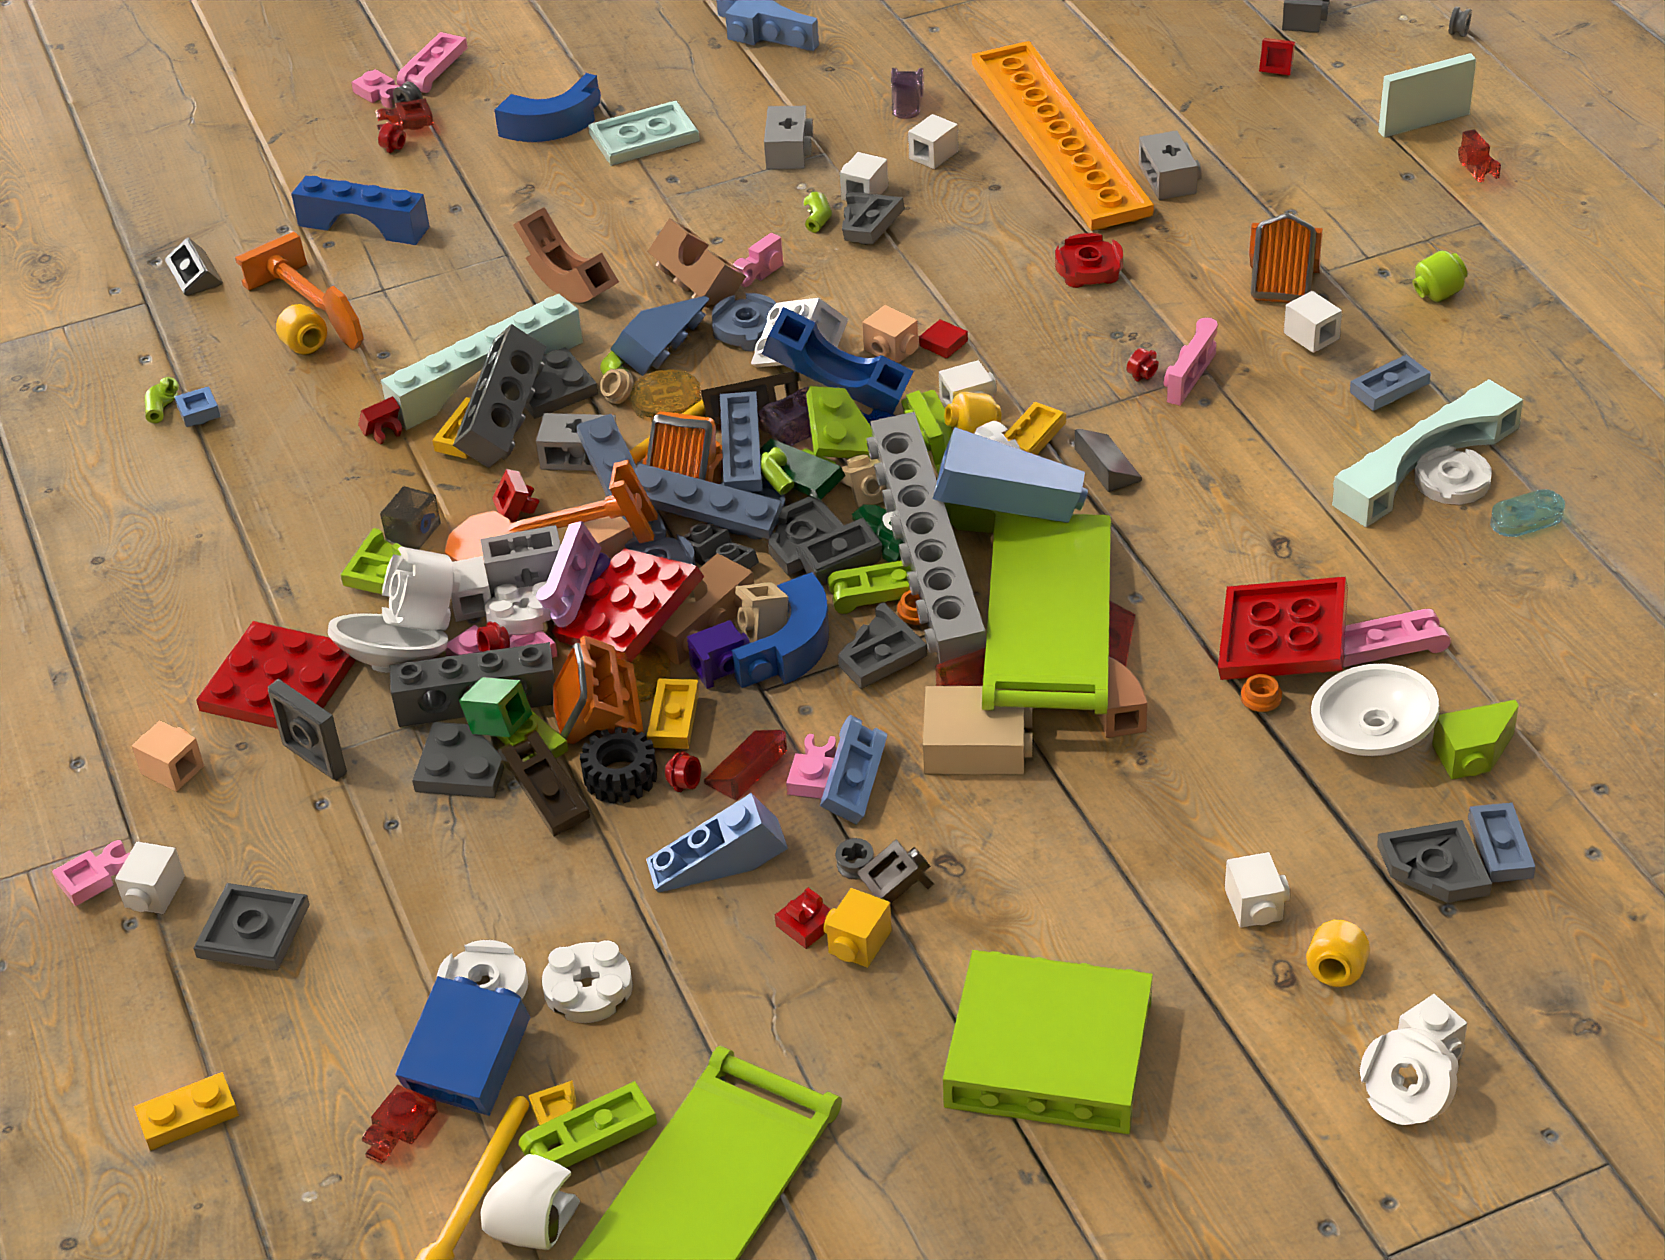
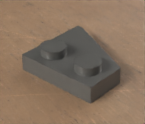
(869, 216)
(881, 648)

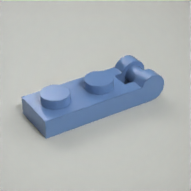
(853, 770)

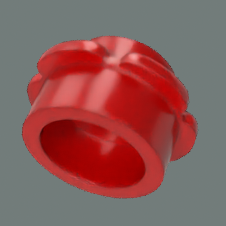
(391, 137)
(1142, 364)
(492, 637)
(683, 771)

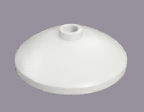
(382, 644)
(1375, 709)

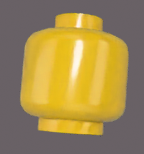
(301, 329)
(971, 411)
(1338, 953)

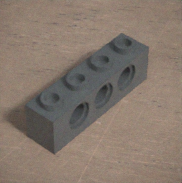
(500, 397)
(432, 687)

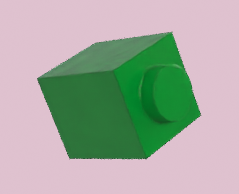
(495, 707)

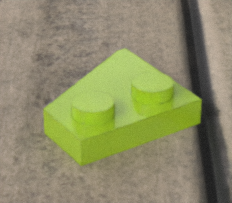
(836, 423)
(370, 563)

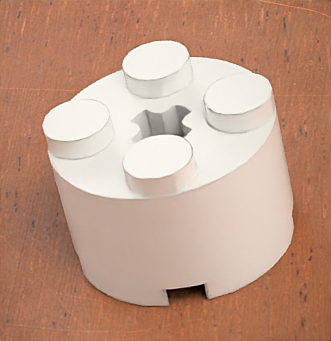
(419, 589)

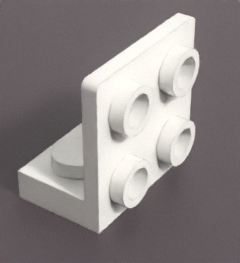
(828, 320)

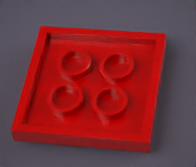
(631, 602)
(1283, 628)
(271, 653)

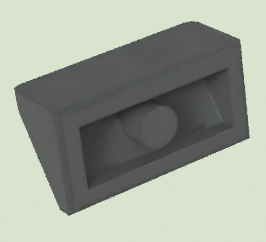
(192, 268)
(1105, 460)
(840, 549)

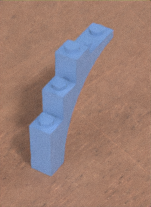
(767, 20)

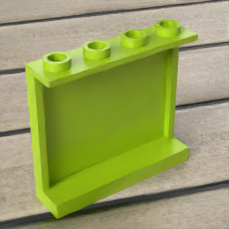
(1048, 1041)

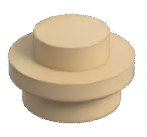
(616, 385)

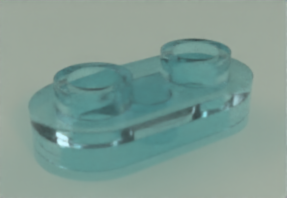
(1527, 513)

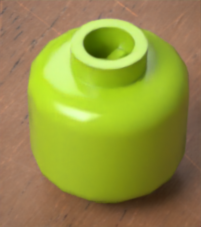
(1440, 276)

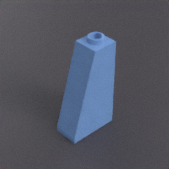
(1007, 479)

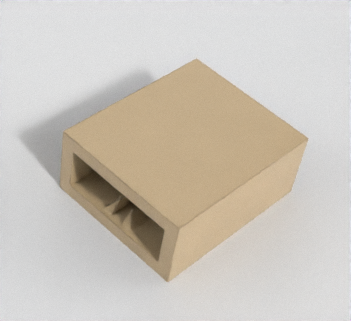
(973, 740)

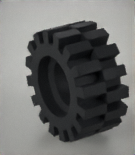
(619, 781)

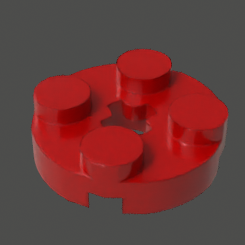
(1102, 267)

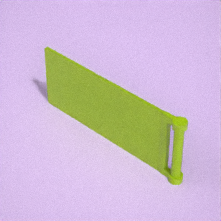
(1048, 613)
(713, 1169)

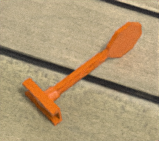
(280, 260)
(626, 500)

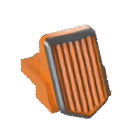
(1283, 258)
(685, 446)
(595, 692)

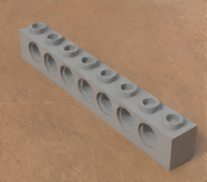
(927, 538)

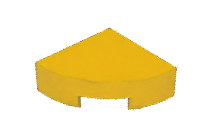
(553, 1102)

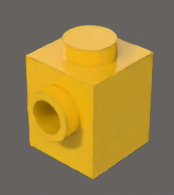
(858, 927)

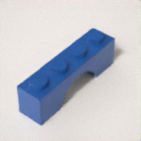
(396, 213)
(801, 346)

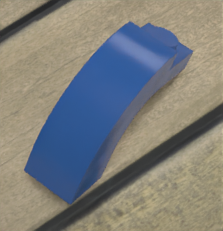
(549, 118)
(794, 647)

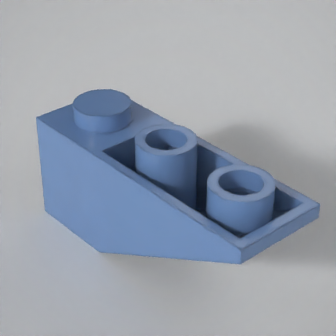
(654, 330)
(720, 847)

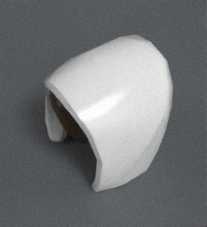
(527, 1204)

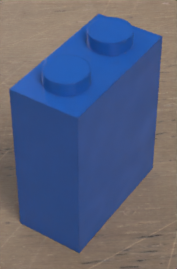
(464, 1044)

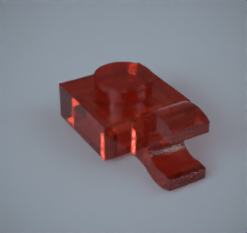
(409, 114)
(1475, 156)
(398, 1118)

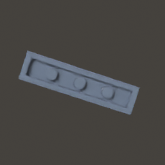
(741, 441)
(604, 448)
(709, 501)

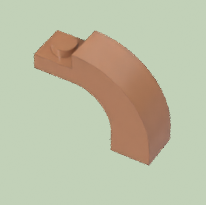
(558, 265)
(1125, 702)

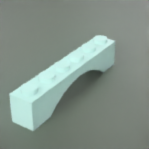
(431, 382)
(1476, 418)

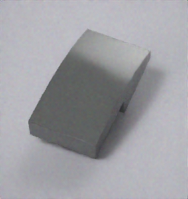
(711, 539)

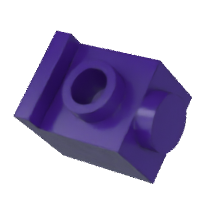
(712, 651)

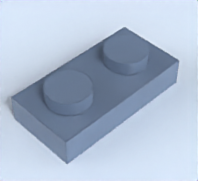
(1390, 382)
(1501, 842)

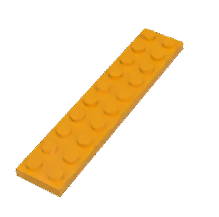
(1062, 136)

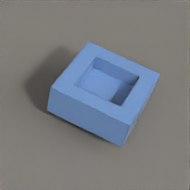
(197, 406)

